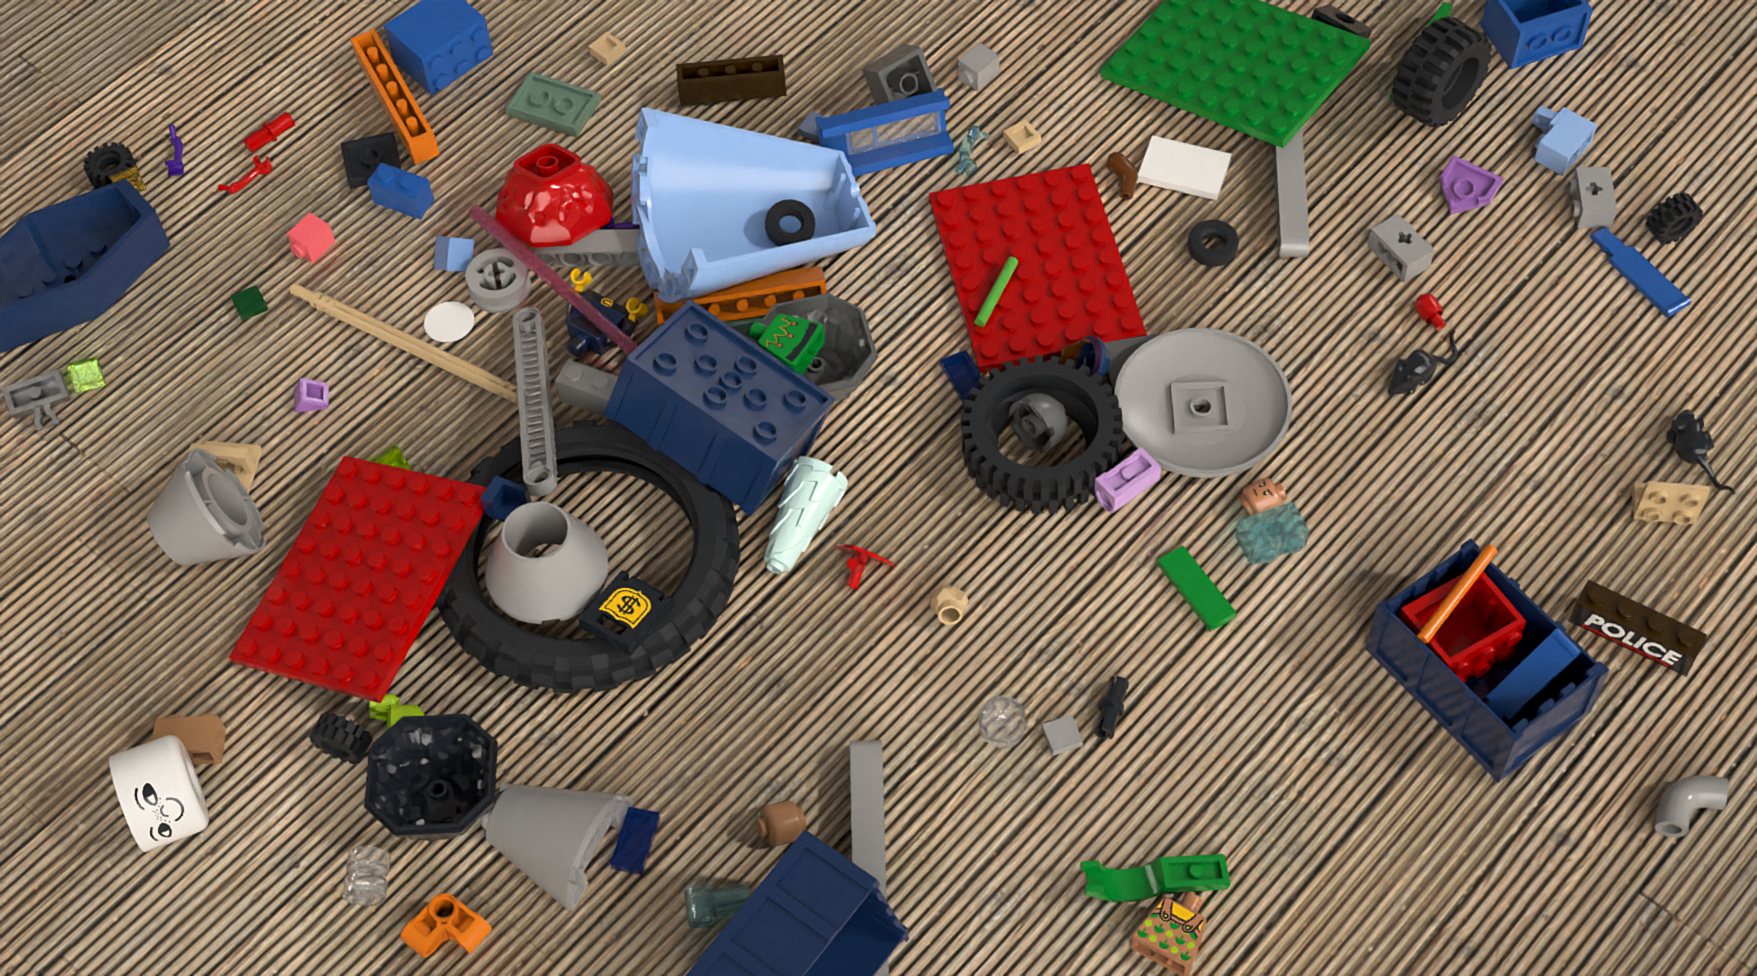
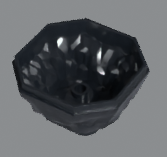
(431, 776)

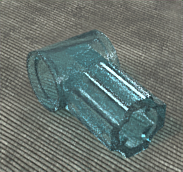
(708, 905)

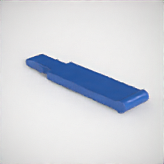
(1641, 273)
(1532, 675)

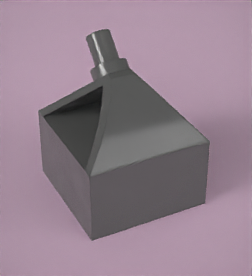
(899, 75)

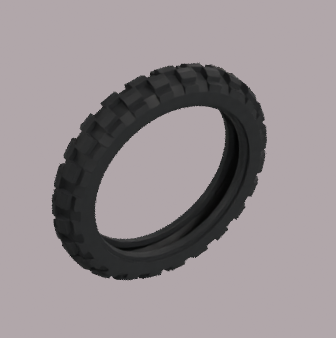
(590, 662)

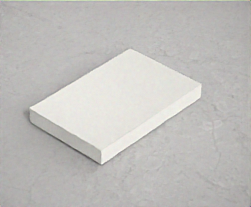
(1184, 167)

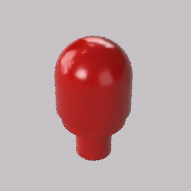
(1430, 310)

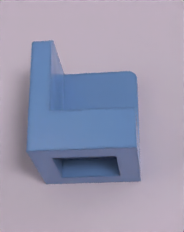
(453, 253)

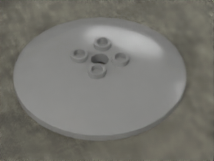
(1208, 368)

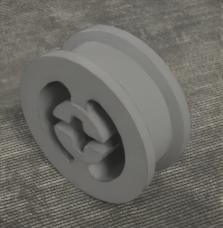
(483, 284)

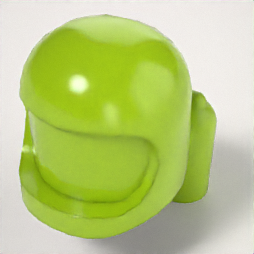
(391, 710)

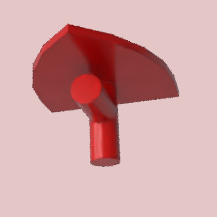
(858, 563)

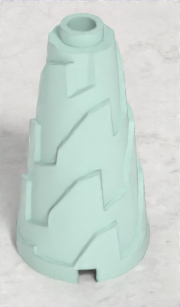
(802, 510)

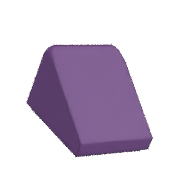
(311, 395)

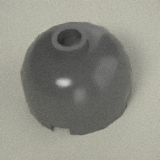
(1039, 421)

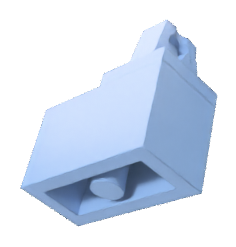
(1564, 138)

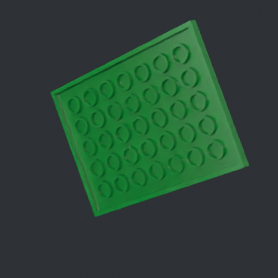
(1237, 63)

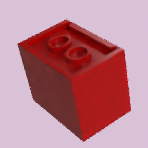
(1476, 632)

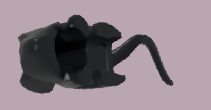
(1417, 369)
(1693, 443)

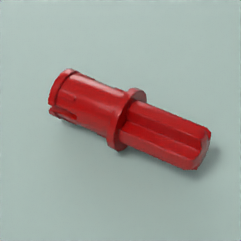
(269, 132)

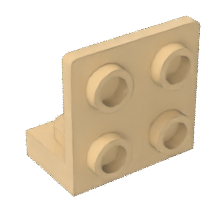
(1668, 502)

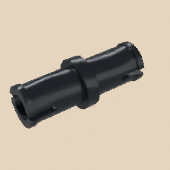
(1111, 707)

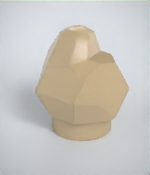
(948, 604)

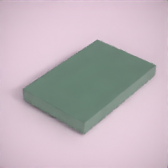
(553, 104)

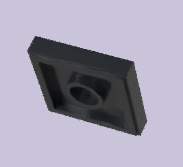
(366, 154)

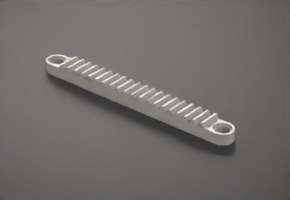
(534, 402)

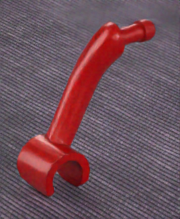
(260, 168)

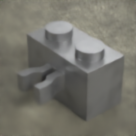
(37, 395)

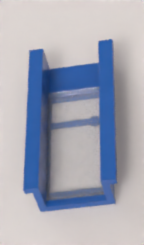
(889, 133)

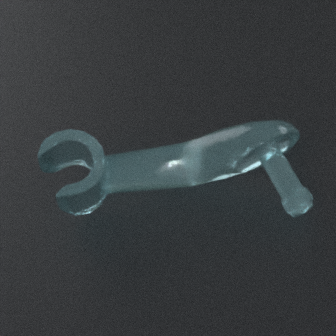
(966, 163)

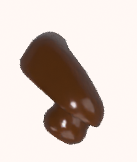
(1126, 173)

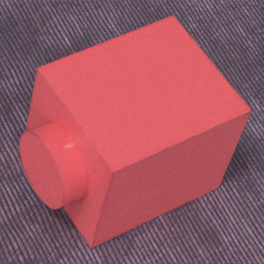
(310, 238)

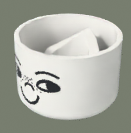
(159, 792)

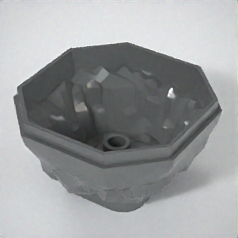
(847, 346)

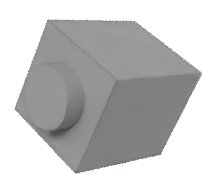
(978, 67)

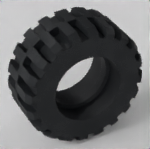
(1441, 72)

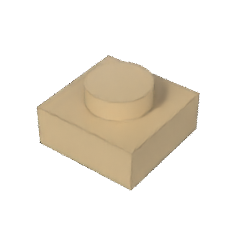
(607, 48)
(1022, 137)

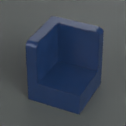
(503, 498)

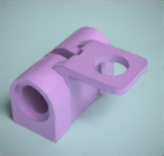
(1126, 480)

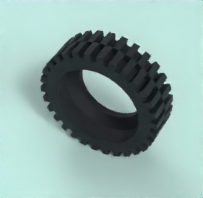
(1084, 402)

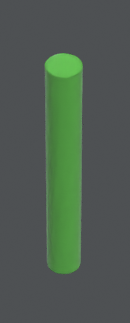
(996, 291)

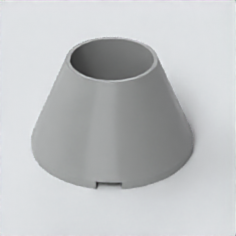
(205, 513)
(551, 584)

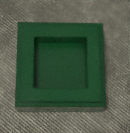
(249, 302)

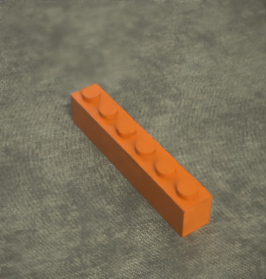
(395, 97)
(754, 296)

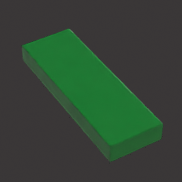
(1196, 588)

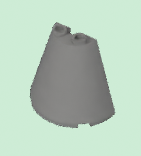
(553, 833)

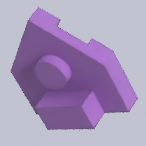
(1468, 185)

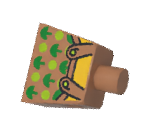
(1172, 934)

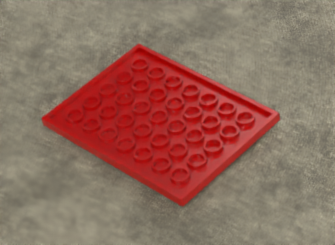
(1066, 270)
(361, 578)

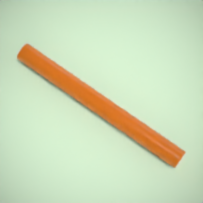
(1457, 593)

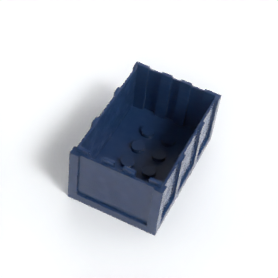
(718, 405)
(1463, 708)
(807, 919)

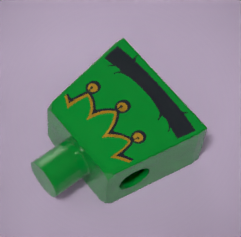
(790, 340)

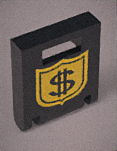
(630, 605)

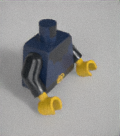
(584, 333)

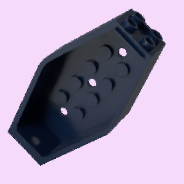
(93, 238)

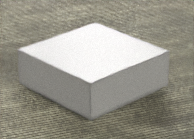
(1062, 735)

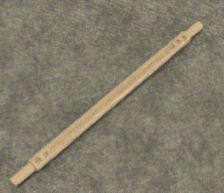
(408, 343)

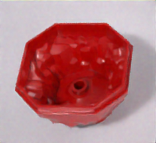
(553, 198)

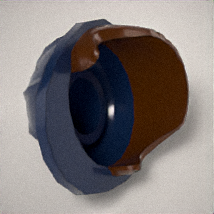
(1089, 352)

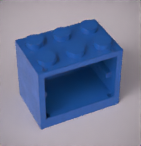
(1535, 28)
(438, 41)

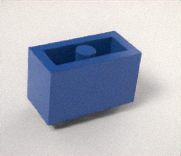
(400, 190)

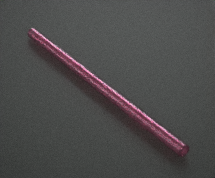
(553, 280)

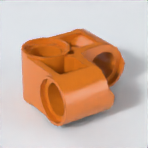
(429, 930)

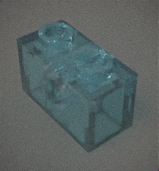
(1272, 533)

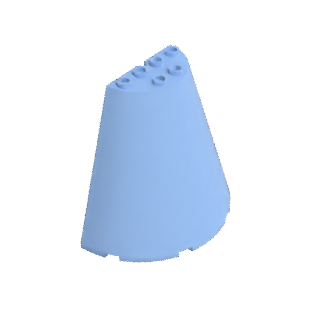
(706, 199)

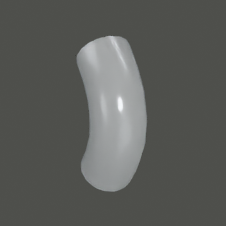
(1685, 796)

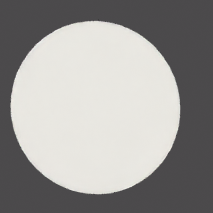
(449, 321)

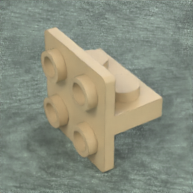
(239, 458)

